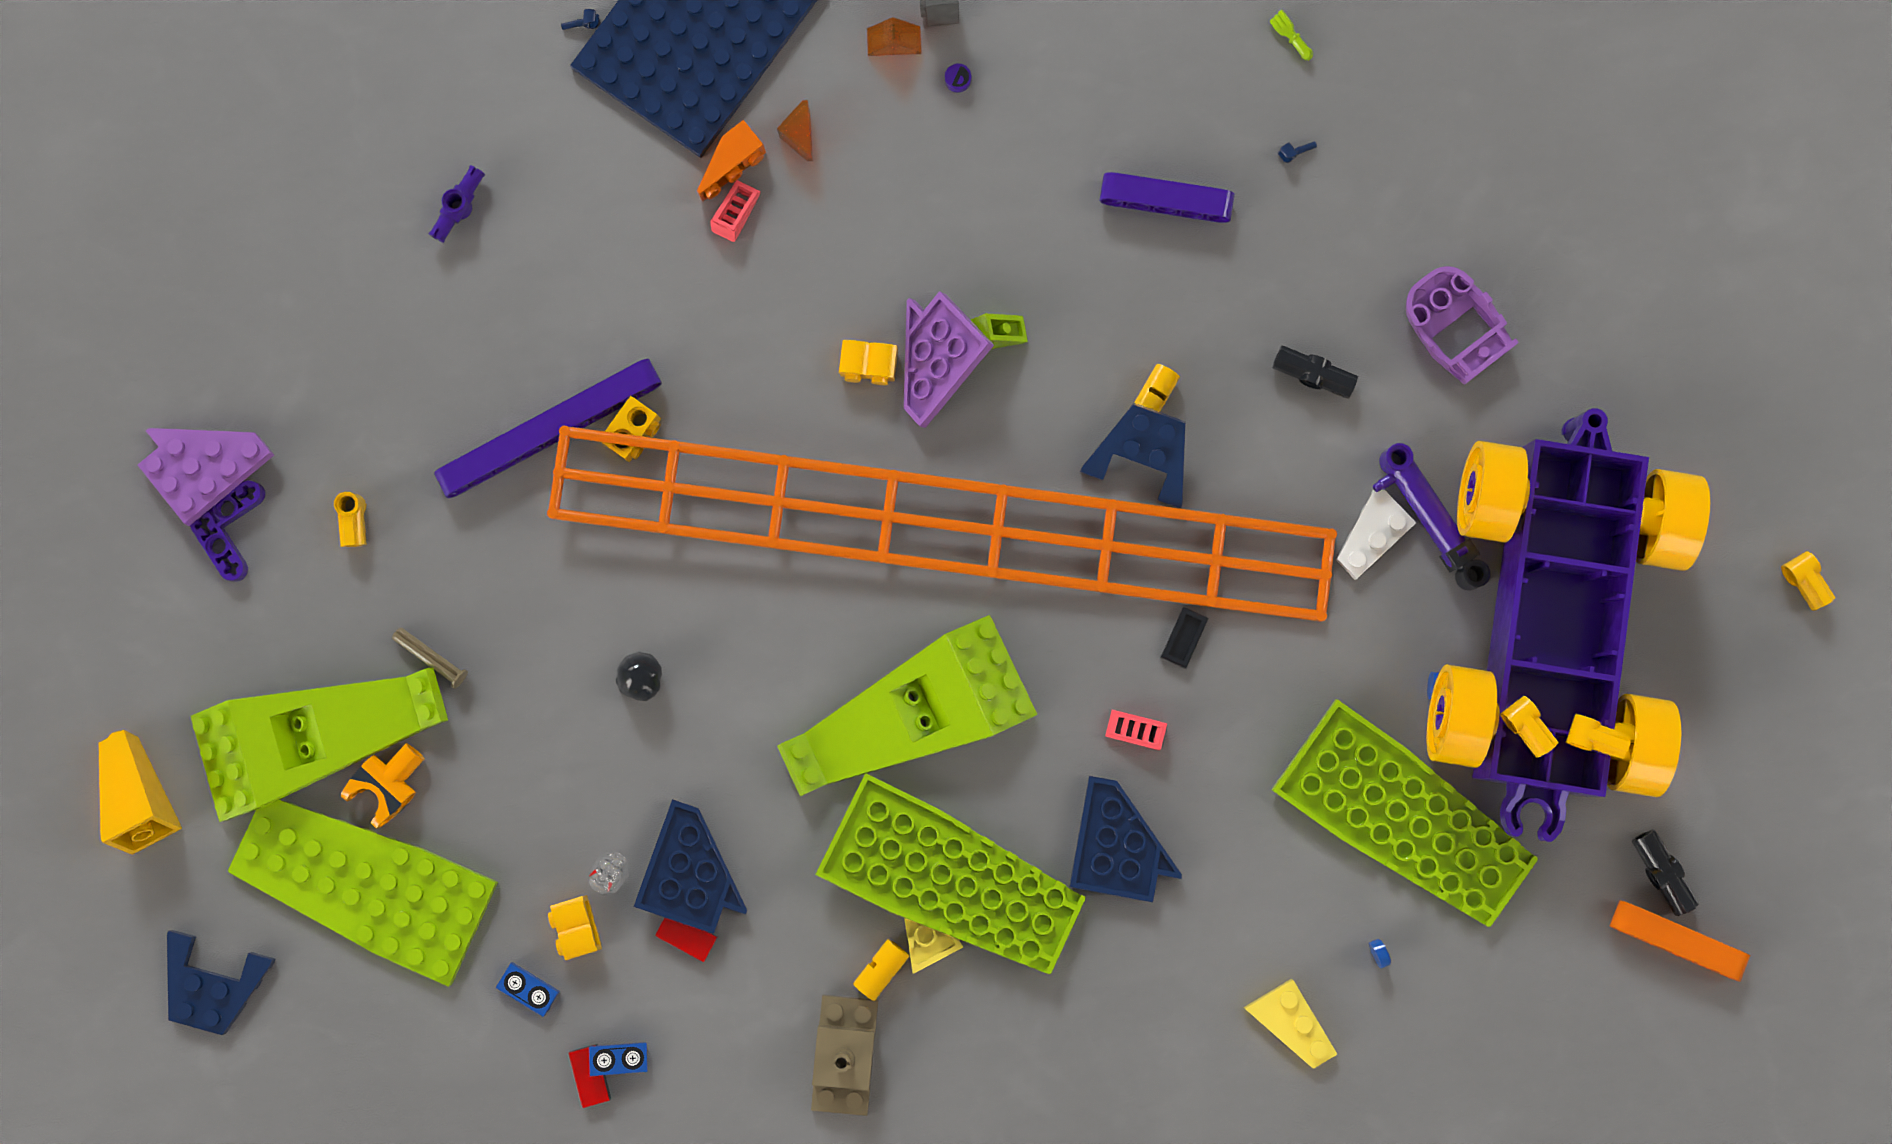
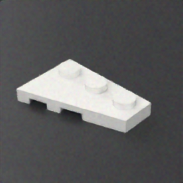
(1376, 530)

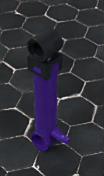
(1455, 549)

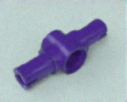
(463, 192)

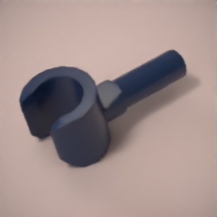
(590, 20)
(1288, 152)

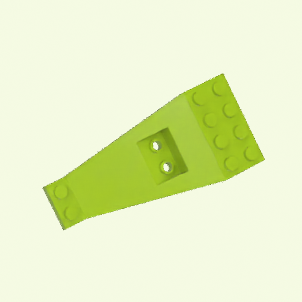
(959, 687)
(288, 740)

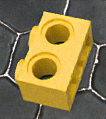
(624, 424)

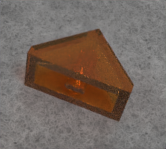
(894, 38)
(797, 130)

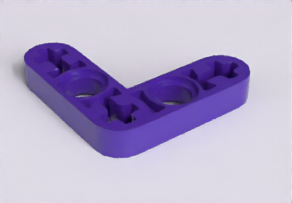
(219, 522)

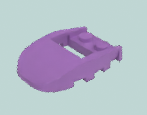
(1441, 300)

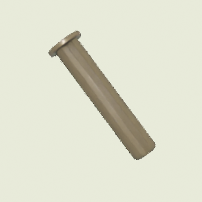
(430, 657)

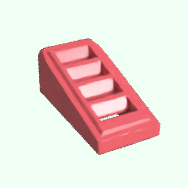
(726, 225)
(1159, 735)

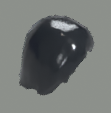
(639, 676)

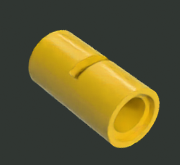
(1157, 388)
(881, 970)

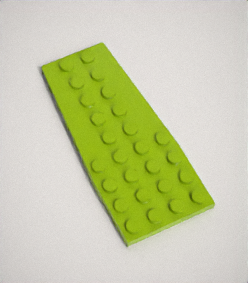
(1403, 815)
(948, 877)
(366, 887)

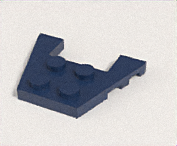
(1147, 439)
(205, 997)

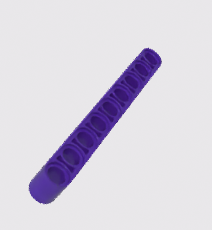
(544, 428)

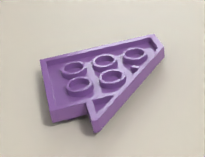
(939, 355)
(201, 466)

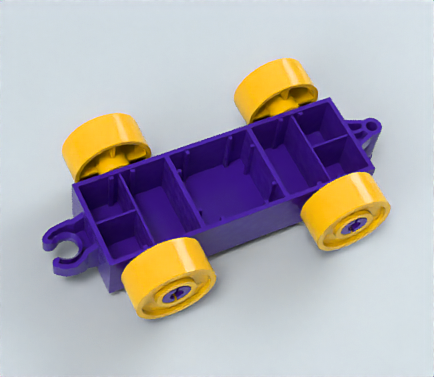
(1571, 541)

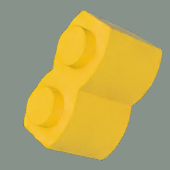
(868, 361)
(574, 927)

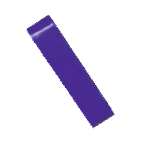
(1167, 197)

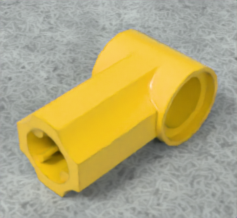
(351, 523)
(1805, 575)
(1524, 720)
(1591, 735)

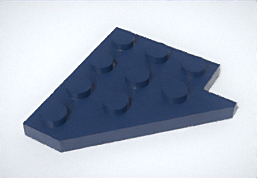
(1117, 847)
(687, 873)

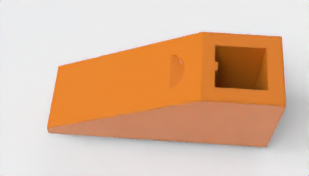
(733, 154)

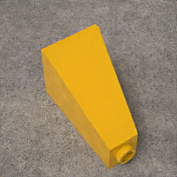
(131, 796)

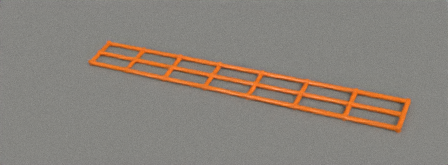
(889, 517)

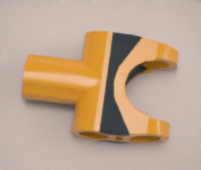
(386, 782)

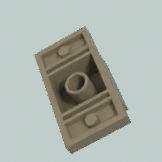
(844, 1055)

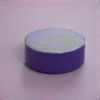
(958, 77)

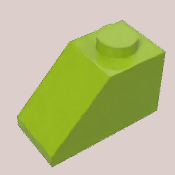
(1002, 329)

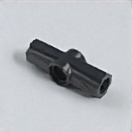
(1315, 372)
(1665, 872)

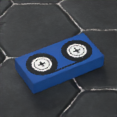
(527, 989)
(617, 1059)

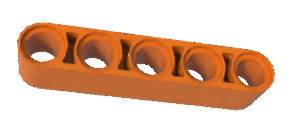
(1679, 940)

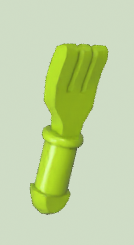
(1285, 27)

